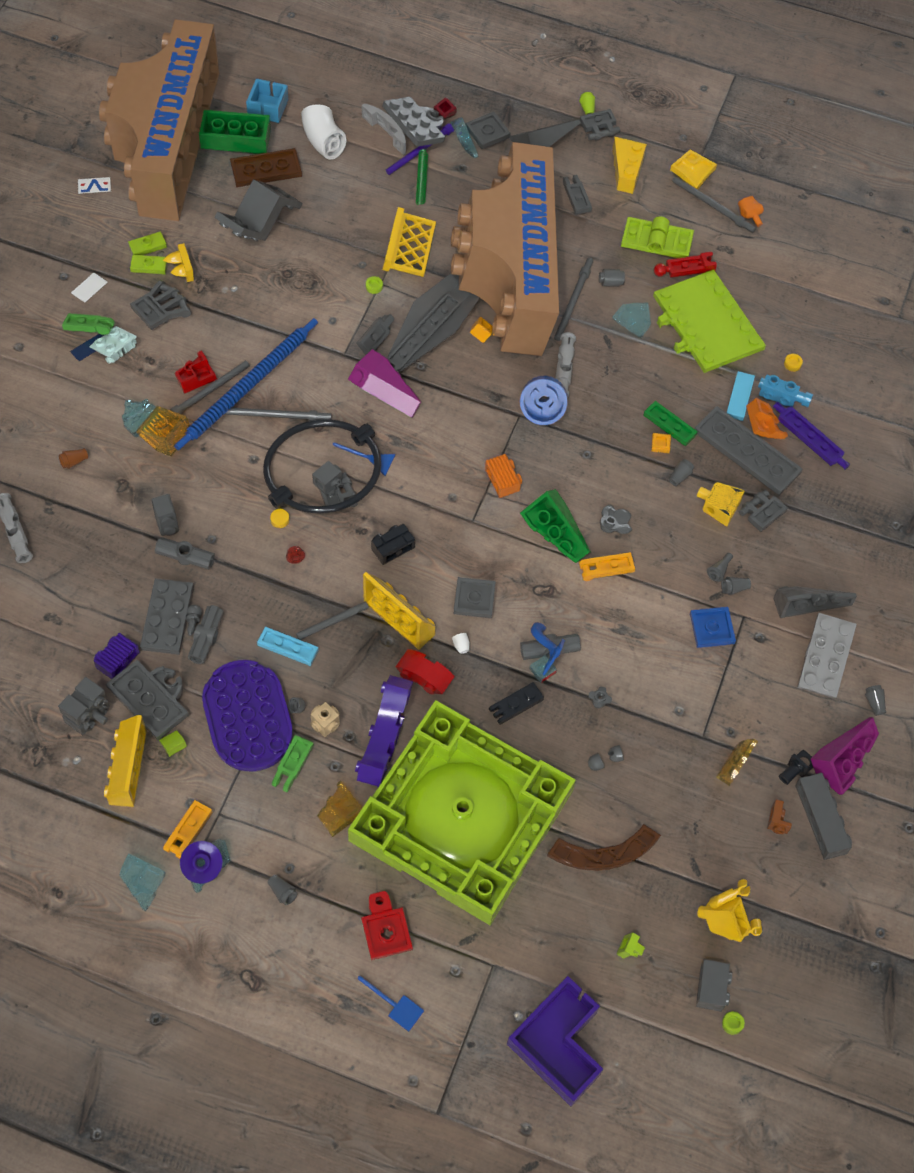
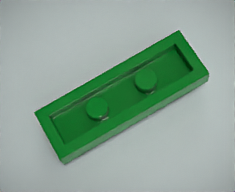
(670, 423)

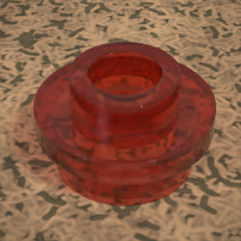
(295, 555)

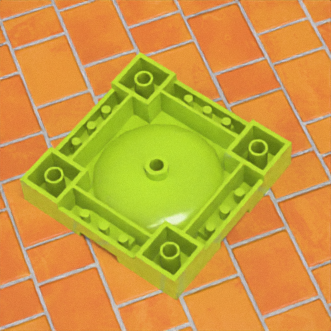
(469, 854)

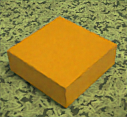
(661, 443)

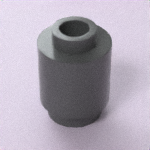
(611, 277)

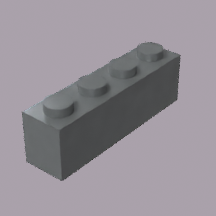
(823, 816)

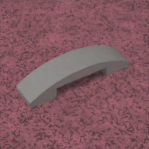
(375, 115)

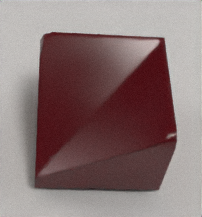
(445, 108)

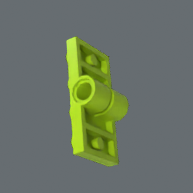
(657, 237)

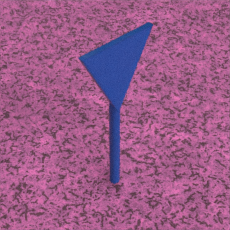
(386, 459)

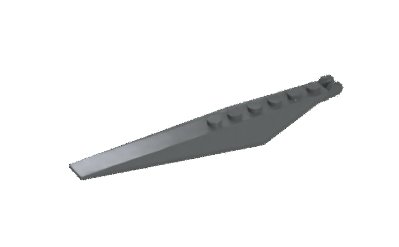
(431, 321)

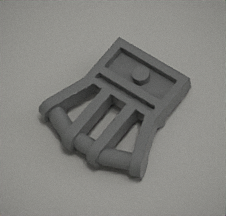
(153, 313)

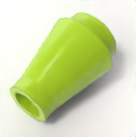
(587, 102)

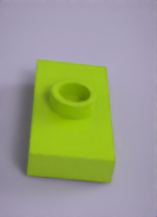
(147, 244)
(148, 264)

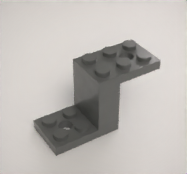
(258, 211)

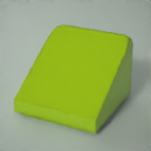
(173, 743)

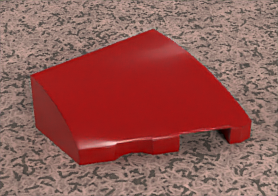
(195, 374)

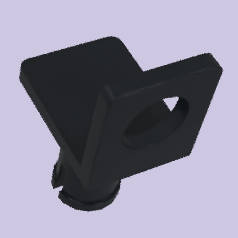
(796, 767)

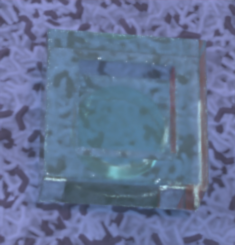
(538, 667)

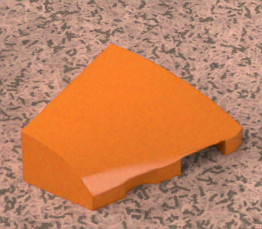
(763, 420)

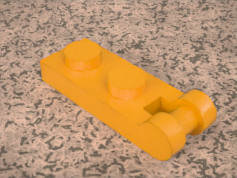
(607, 566)
(188, 828)

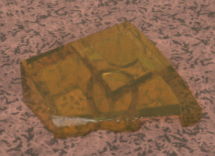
(736, 761)
(339, 810)

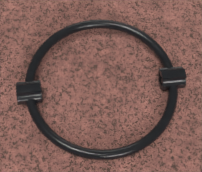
(283, 496)

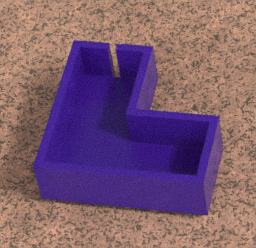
(548, 1044)

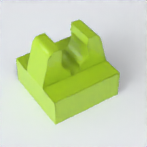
(630, 946)

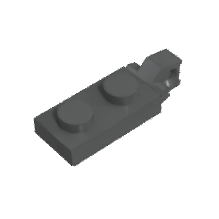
(375, 334)

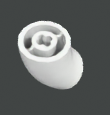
(323, 131)

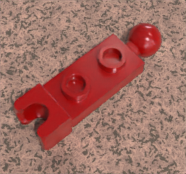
(686, 265)

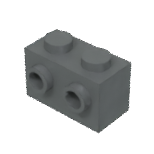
(713, 985)

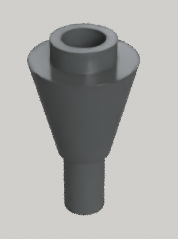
(717, 571)

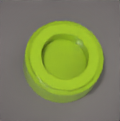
(374, 285)
(733, 1023)

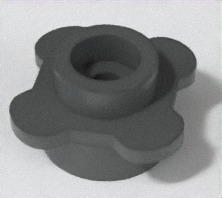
(598, 703)

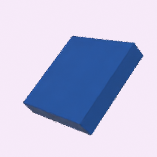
(712, 627)

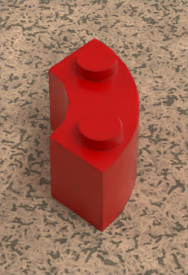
(431, 676)

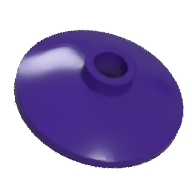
(212, 859)

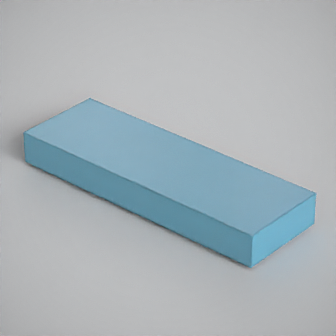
(740, 395)
(287, 646)

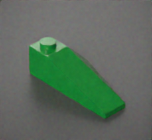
(556, 524)

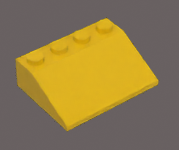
(397, 611)

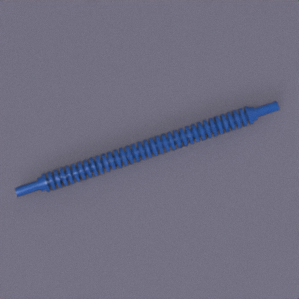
(244, 385)

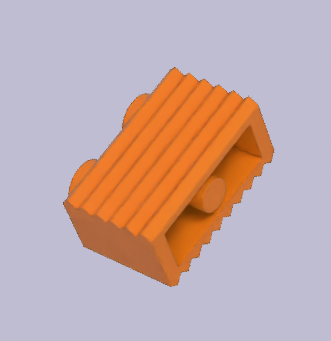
(503, 476)

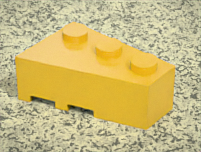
(627, 162)

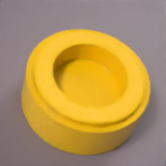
(793, 362)
(279, 518)

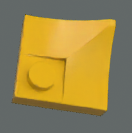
(693, 168)

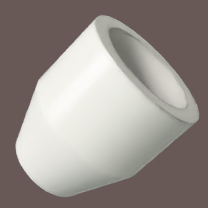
(461, 642)

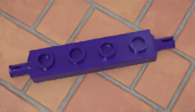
(811, 436)

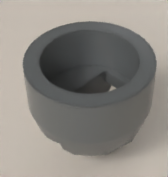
(296, 705)
(616, 754)
(595, 762)

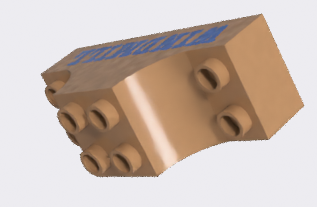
(158, 117)
(512, 249)

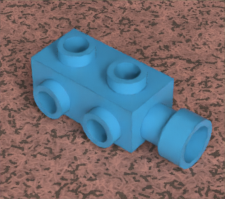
(780, 391)

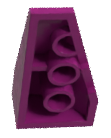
(381, 380)
(845, 754)

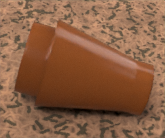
(72, 457)

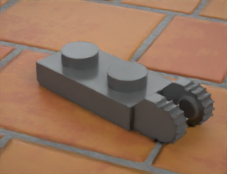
(577, 195)

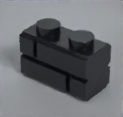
(392, 543)

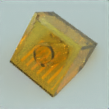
(163, 430)

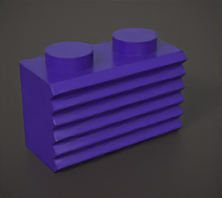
(116, 656)

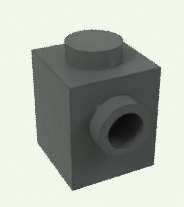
(327, 477)

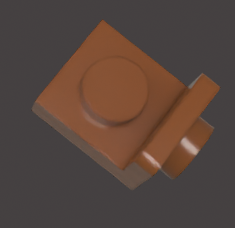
(776, 819)

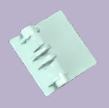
(114, 344)

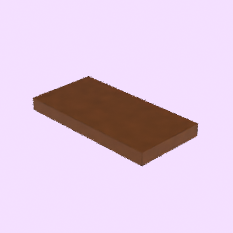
(266, 167)

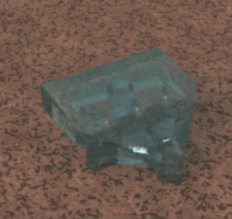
(634, 317)
(136, 414)

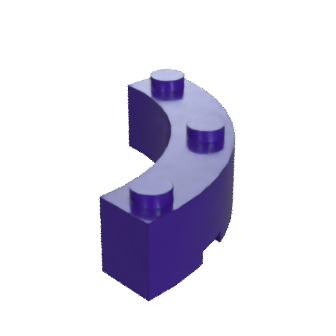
(385, 731)

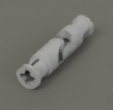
(565, 355)
(13, 526)

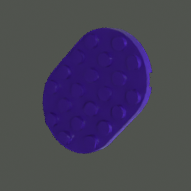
(247, 715)

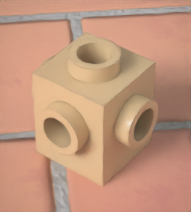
(325, 719)

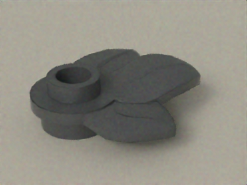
(615, 520)

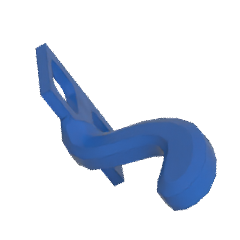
(537, 631)

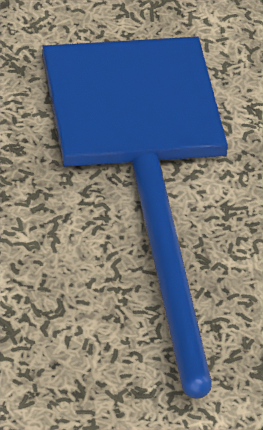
(404, 1012)

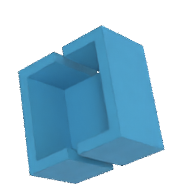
(263, 103)

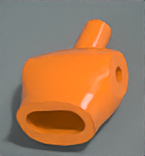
(751, 209)

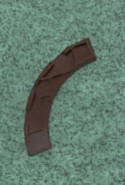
(607, 857)

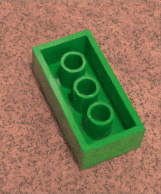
(234, 131)

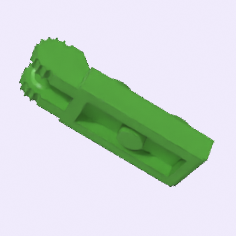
(88, 323)
(293, 761)

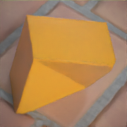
(481, 329)

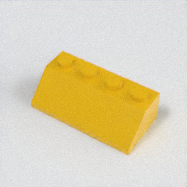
(126, 762)

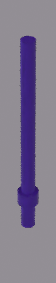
(447, 130)

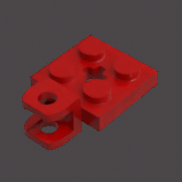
(382, 918)

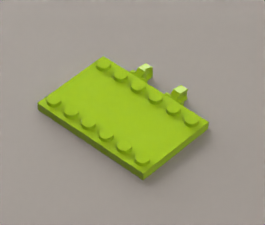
(707, 321)

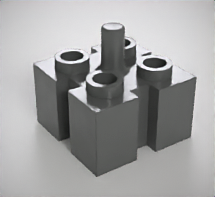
(85, 706)

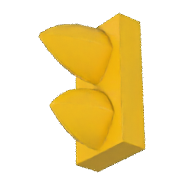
(180, 257)

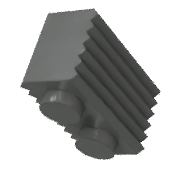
(165, 515)

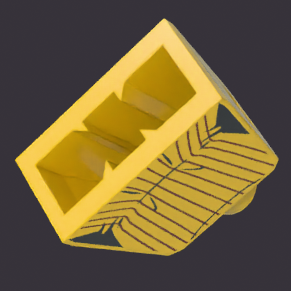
(721, 501)

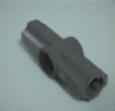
(194, 556)
(205, 634)
(534, 649)

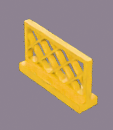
(396, 236)

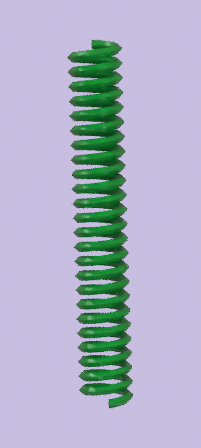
(421, 190)

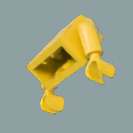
(727, 914)

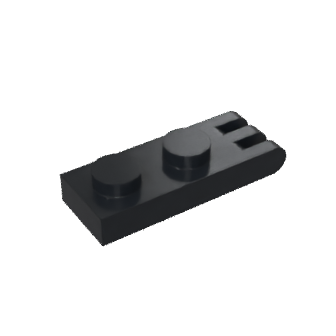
(516, 703)

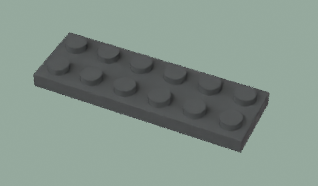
(748, 450)

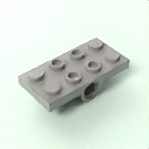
(826, 655)

